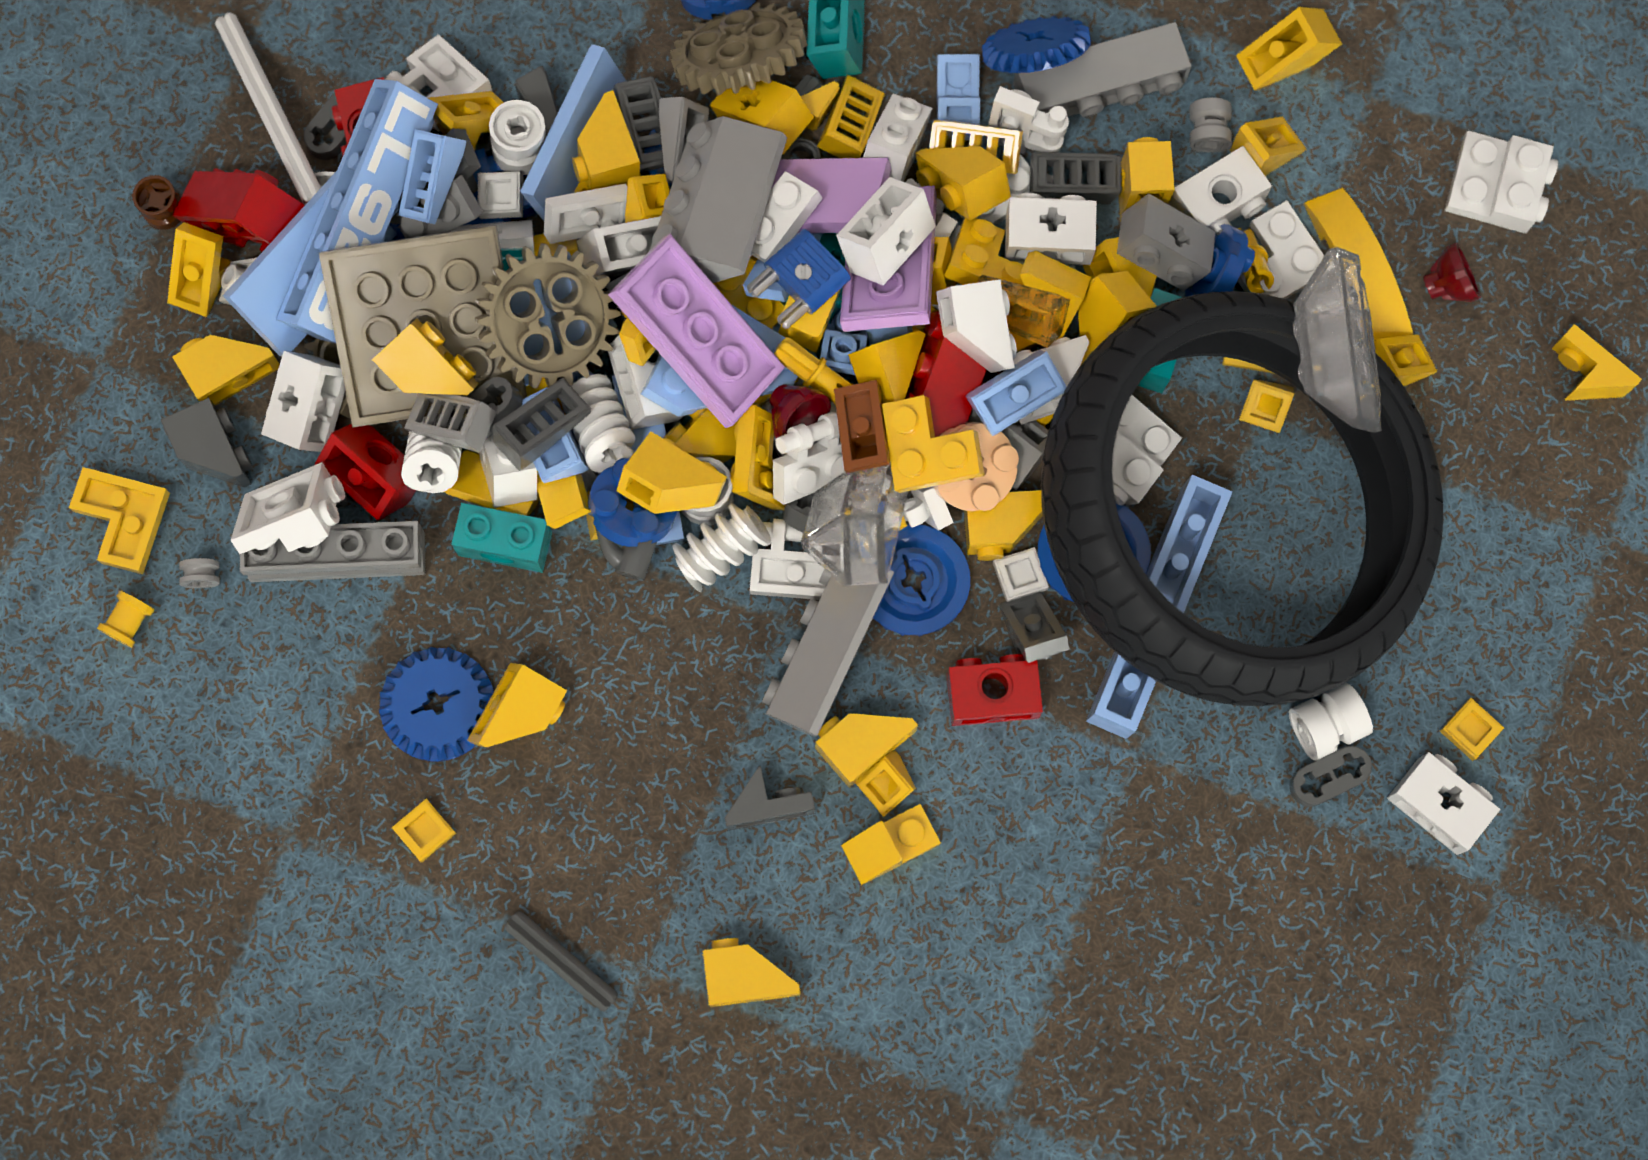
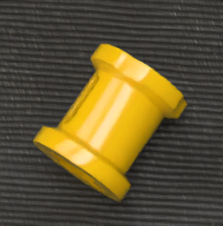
(125, 619)

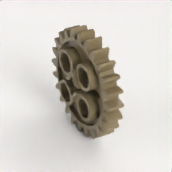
(739, 49)
(510, 330)

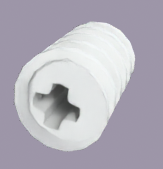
(605, 432)
(430, 463)
(721, 546)

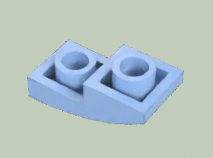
(839, 344)

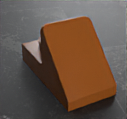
(861, 426)

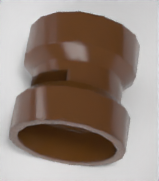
(152, 194)

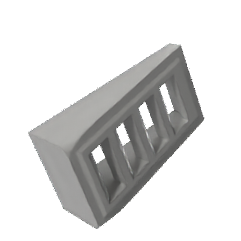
(676, 119)
(473, 430)

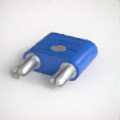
(805, 273)

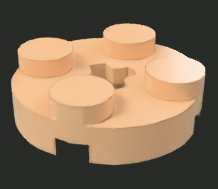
(999, 467)

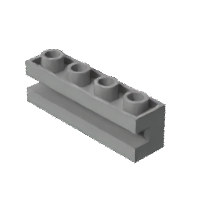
(1112, 73)
(347, 552)

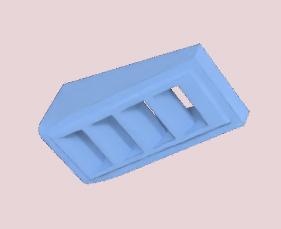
(431, 160)

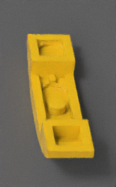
(1344, 226)

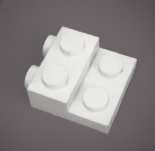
(1502, 181)
(1139, 452)
(292, 509)

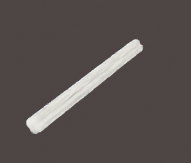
(268, 107)

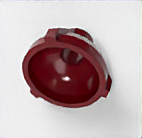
(1452, 277)
(796, 406)

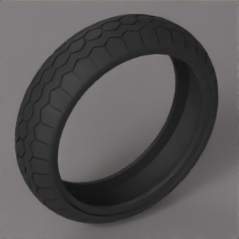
(1120, 600)

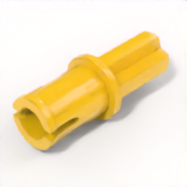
(1259, 269)
(810, 369)

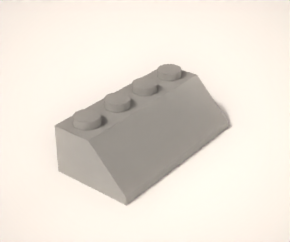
(721, 194)
(823, 654)

